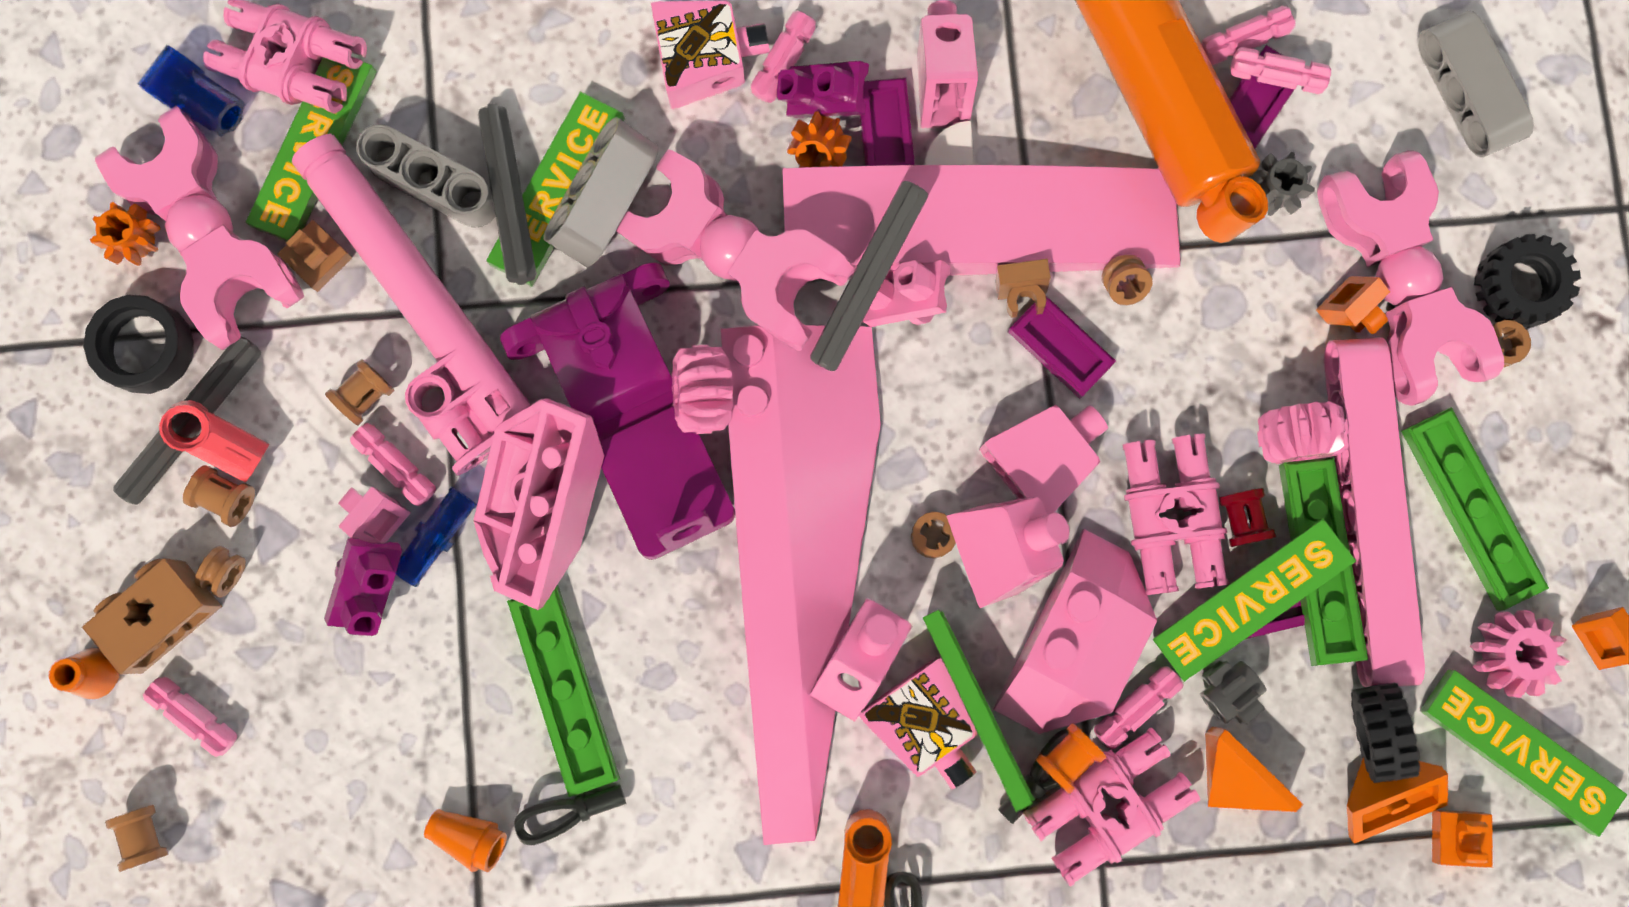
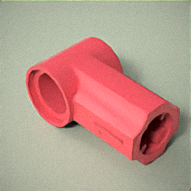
(218, 442)

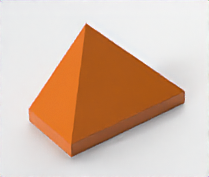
(1239, 779)
(1388, 804)

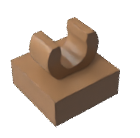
(314, 255)
(1023, 280)

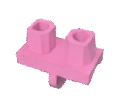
(911, 294)

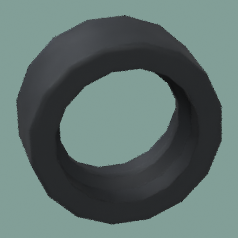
(105, 327)

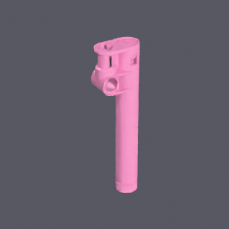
(473, 379)

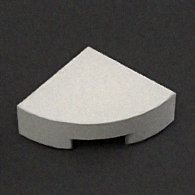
(952, 146)

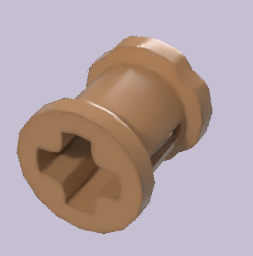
(359, 392)
(219, 495)
(136, 837)

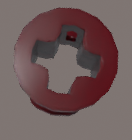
(1235, 509)

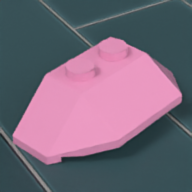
(537, 498)
(1081, 641)

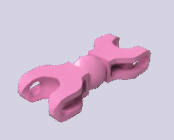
(200, 228)
(1393, 237)
(734, 249)

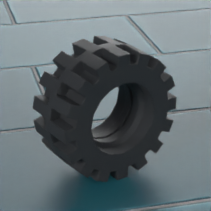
(1550, 265)
(1385, 732)

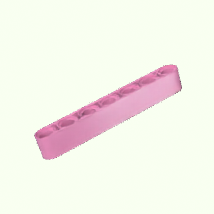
(1376, 511)

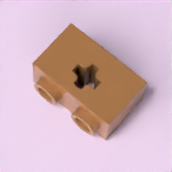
(178, 609)

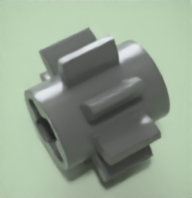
(1293, 178)
(1233, 692)

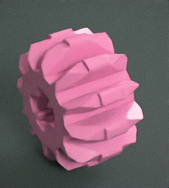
(702, 389)
(1303, 432)
(1538, 651)

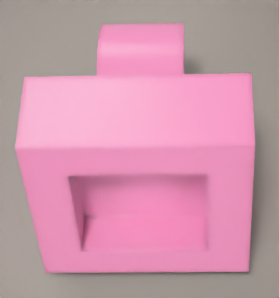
(371, 516)

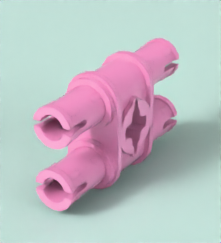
(285, 54)
(1157, 534)
(1138, 814)

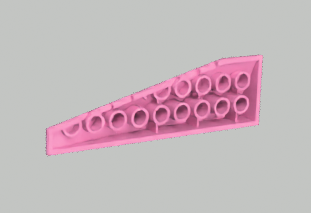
(801, 504)

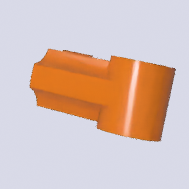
(864, 869)

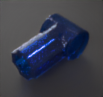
(182, 83)

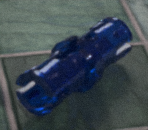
(434, 536)

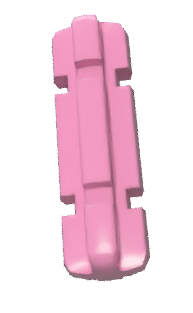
(1249, 34)
(783, 55)
(1280, 70)
(392, 464)
(1138, 707)
(190, 716)

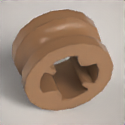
(1117, 270)
(1519, 338)
(919, 541)
(220, 571)

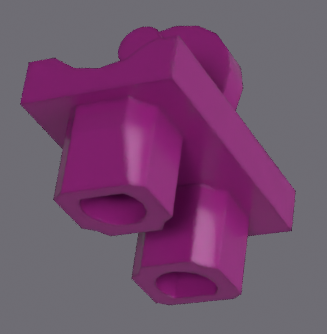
(825, 88)
(362, 586)

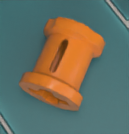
(1071, 758)

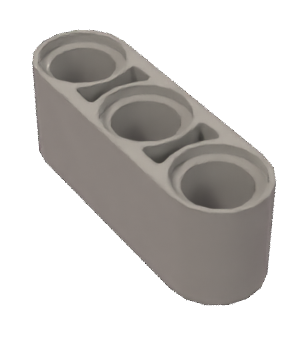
(1475, 84)
(410, 162)
(601, 192)

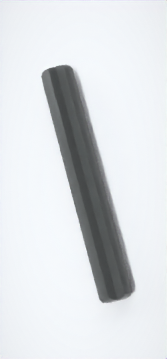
(507, 194)
(869, 275)
(211, 393)

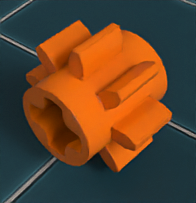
(819, 142)
(125, 234)

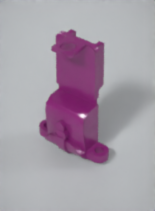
(621, 380)

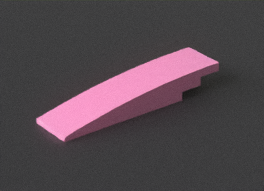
(993, 214)

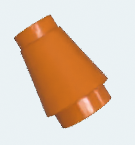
(84, 674)
(467, 839)

